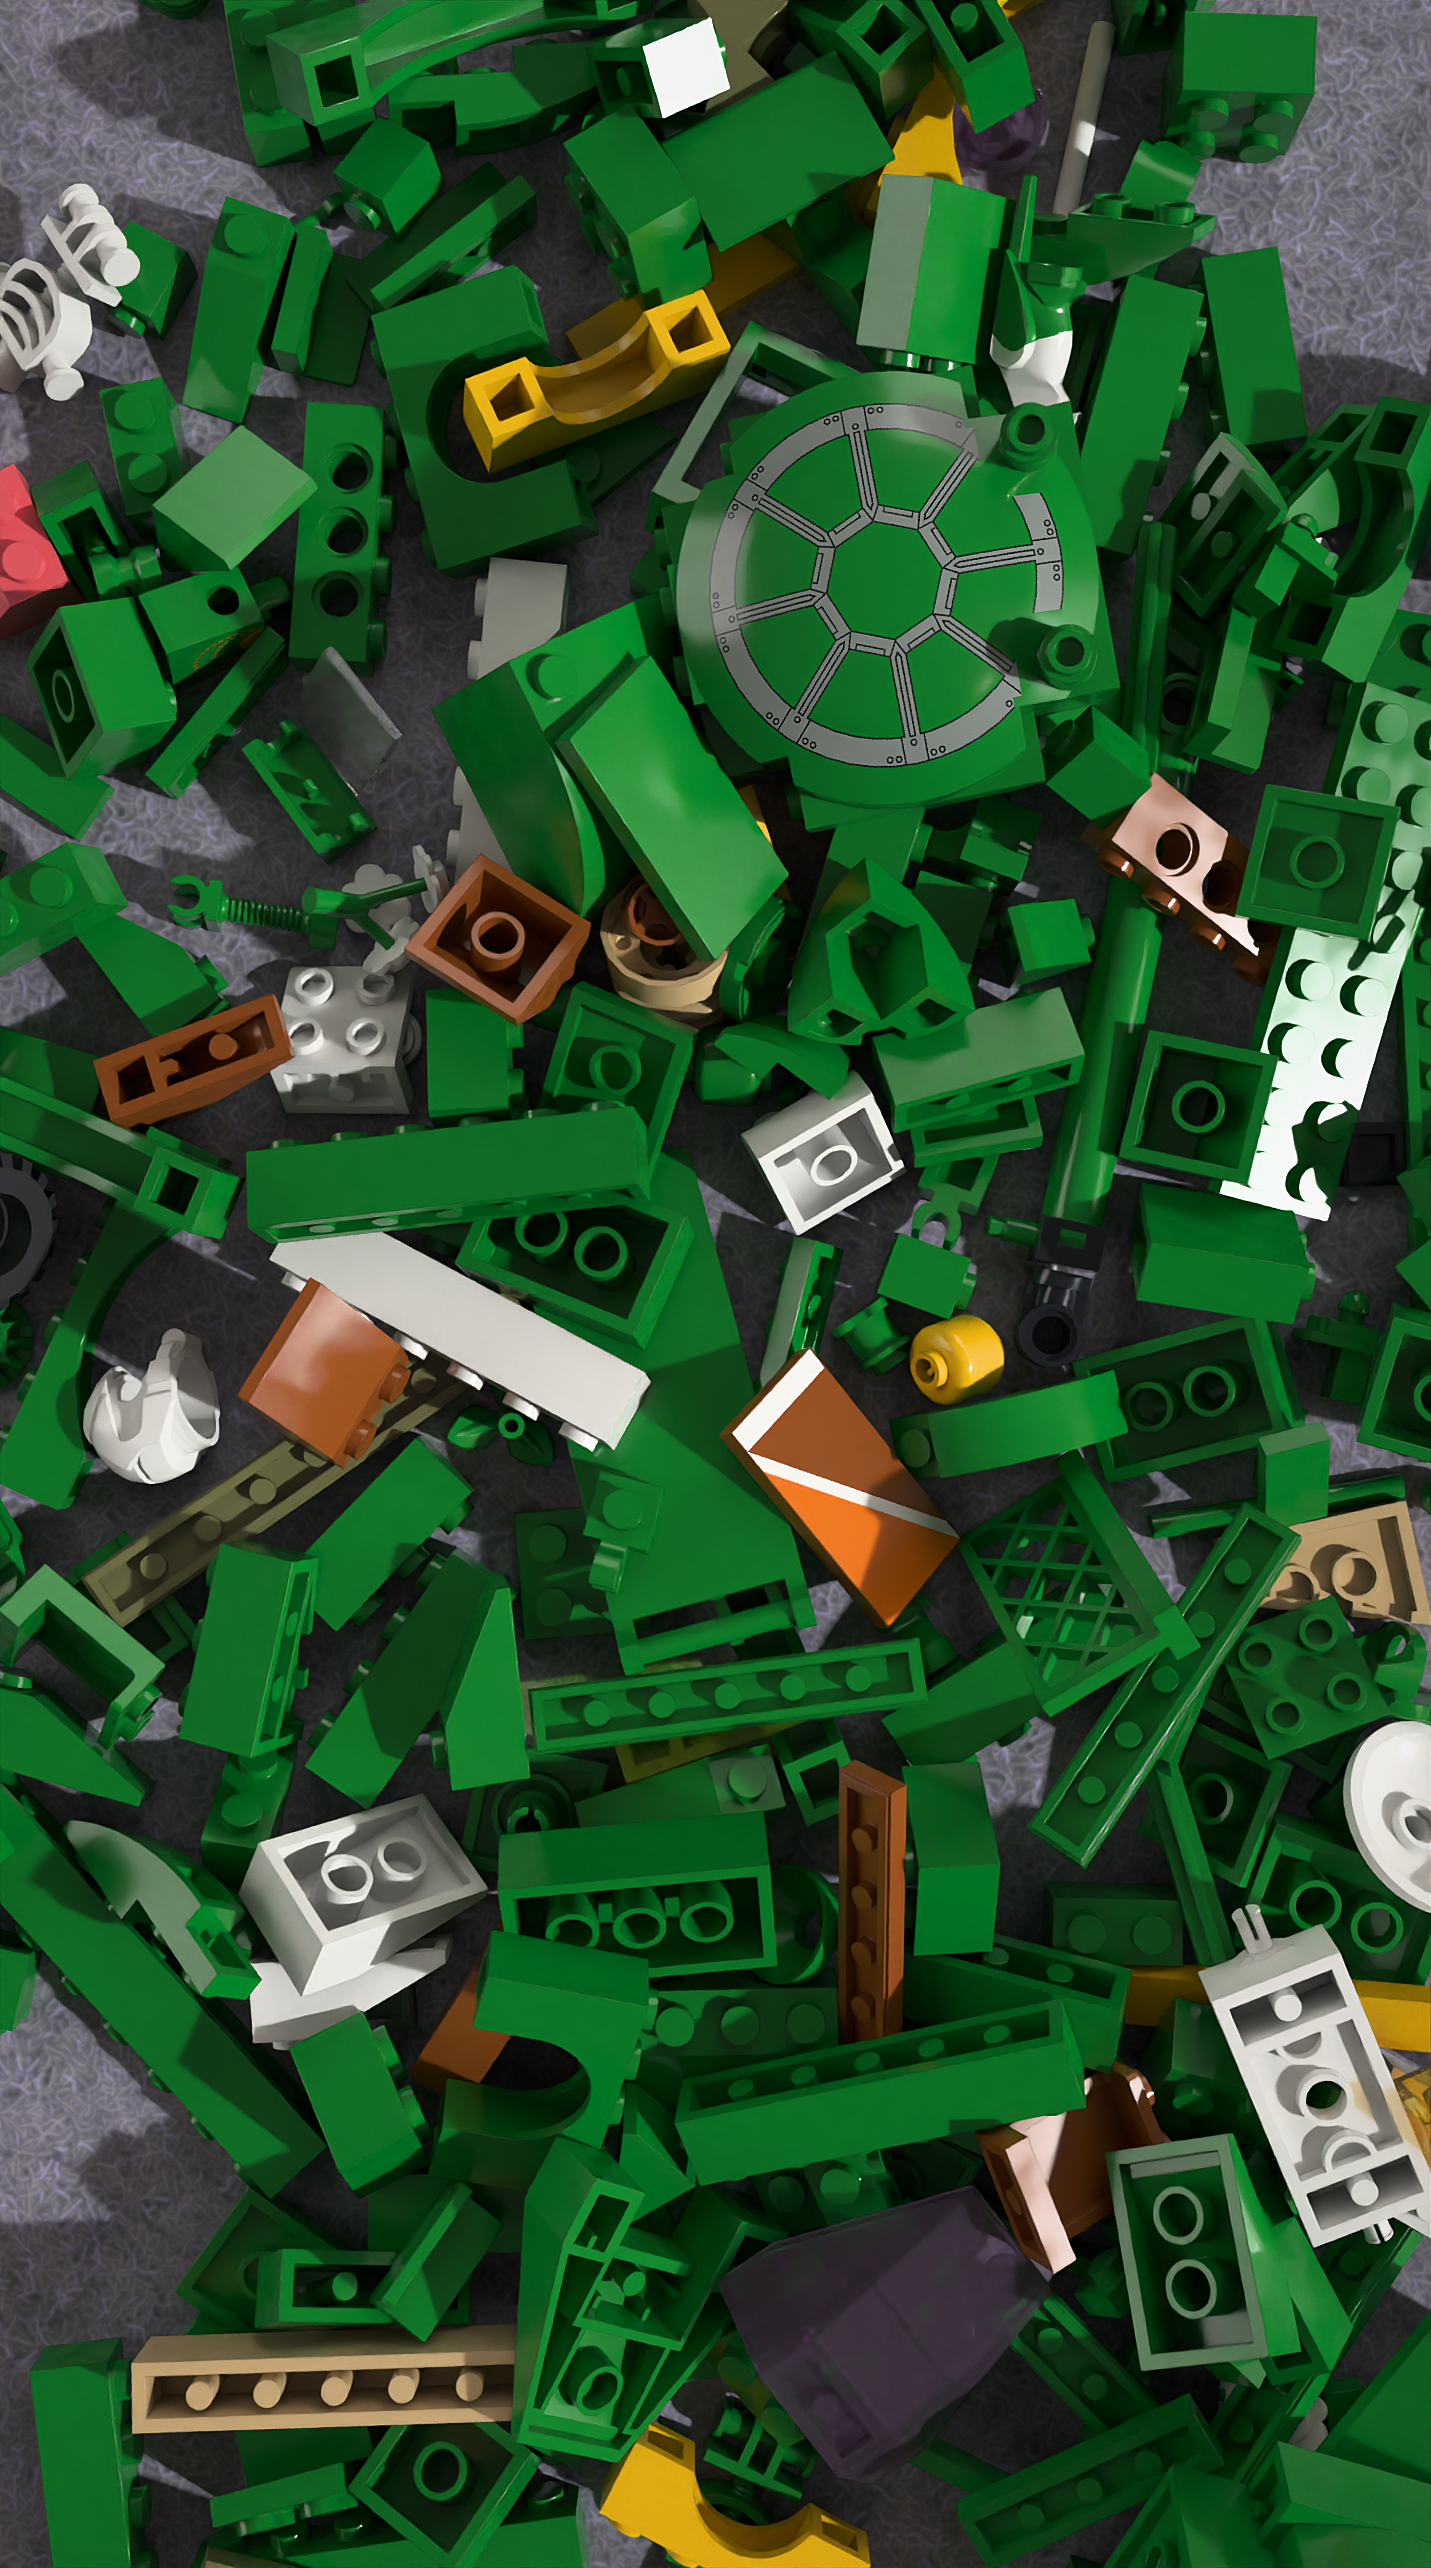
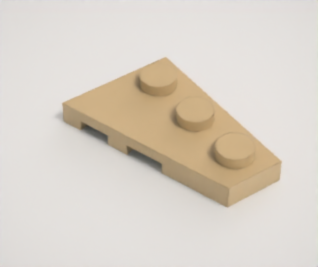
(1362, 1559)

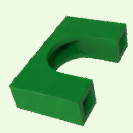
(426, 356)
(558, 1995)

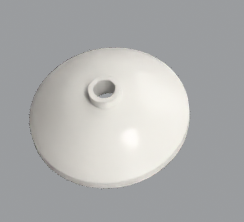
(1391, 1807)

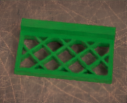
(1123, 1568)

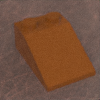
(326, 1376)

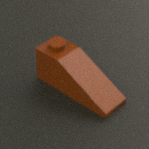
(193, 1065)

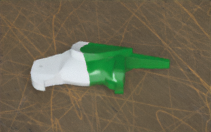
(1033, 315)

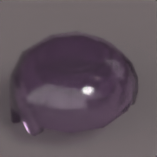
(1020, 130)

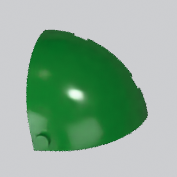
(526, 789)

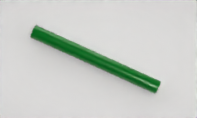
(1221, 1514)

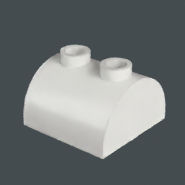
(824, 1153)

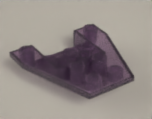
(884, 2324)

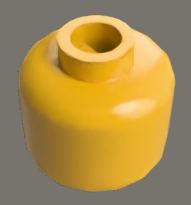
(956, 1359)

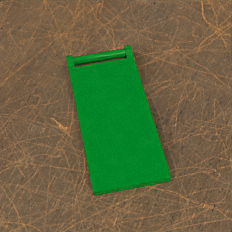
(715, 1520)

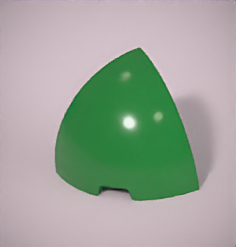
(875, 965)

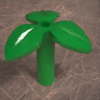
(478, 1427)

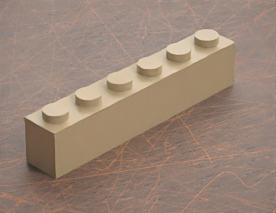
(323, 2379)

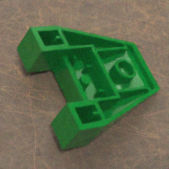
(613, 2310)

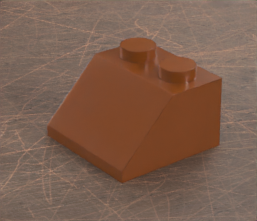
(501, 942)

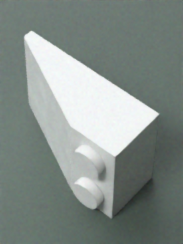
(357, 1890)

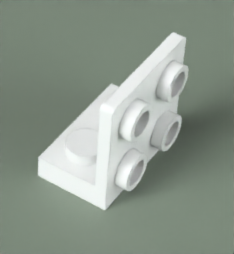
(345, 1041)

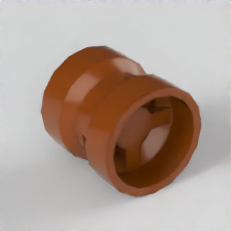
(655, 924)

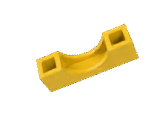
(535, 409)
(659, 2497)

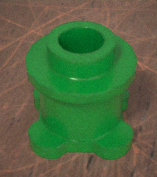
(873, 1337)

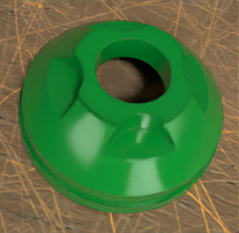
(796, 1897)

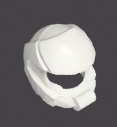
(160, 1424)

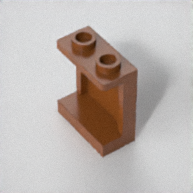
(1056, 2168)

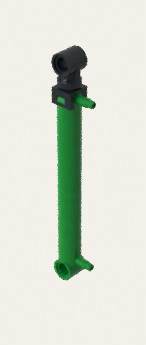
(1093, 1112)

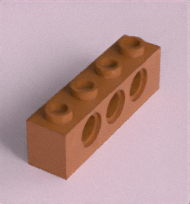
(1174, 883)

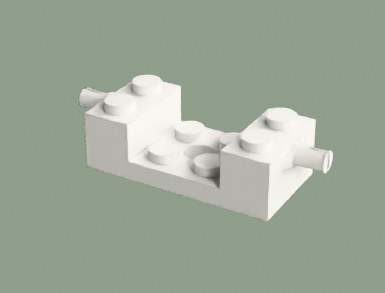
(1301, 2023)

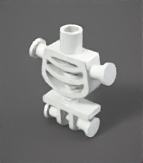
(46, 310)

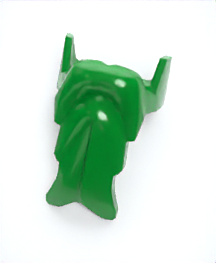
(1398, 1674)

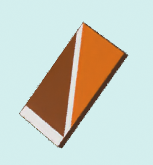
(841, 1487)

